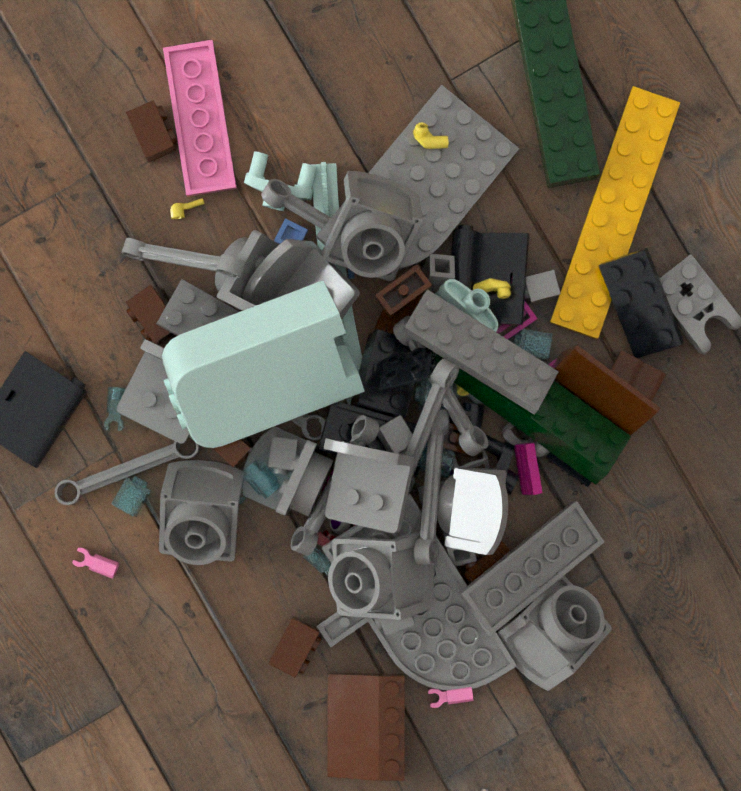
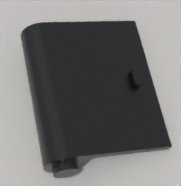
(496, 257)
(36, 408)

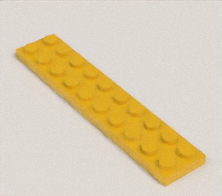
(615, 210)

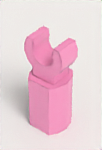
(98, 563)
(452, 696)

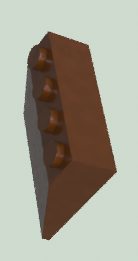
(603, 390)
(366, 726)

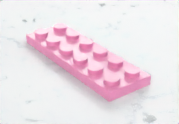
(199, 118)

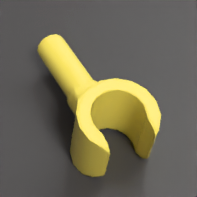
(177, 209)

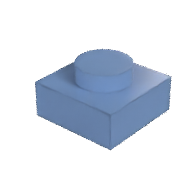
(290, 230)

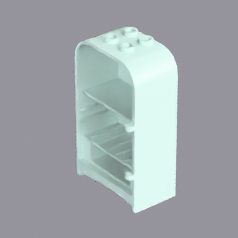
(260, 367)

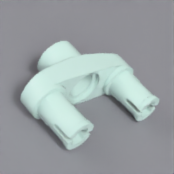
(255, 178)
(473, 303)

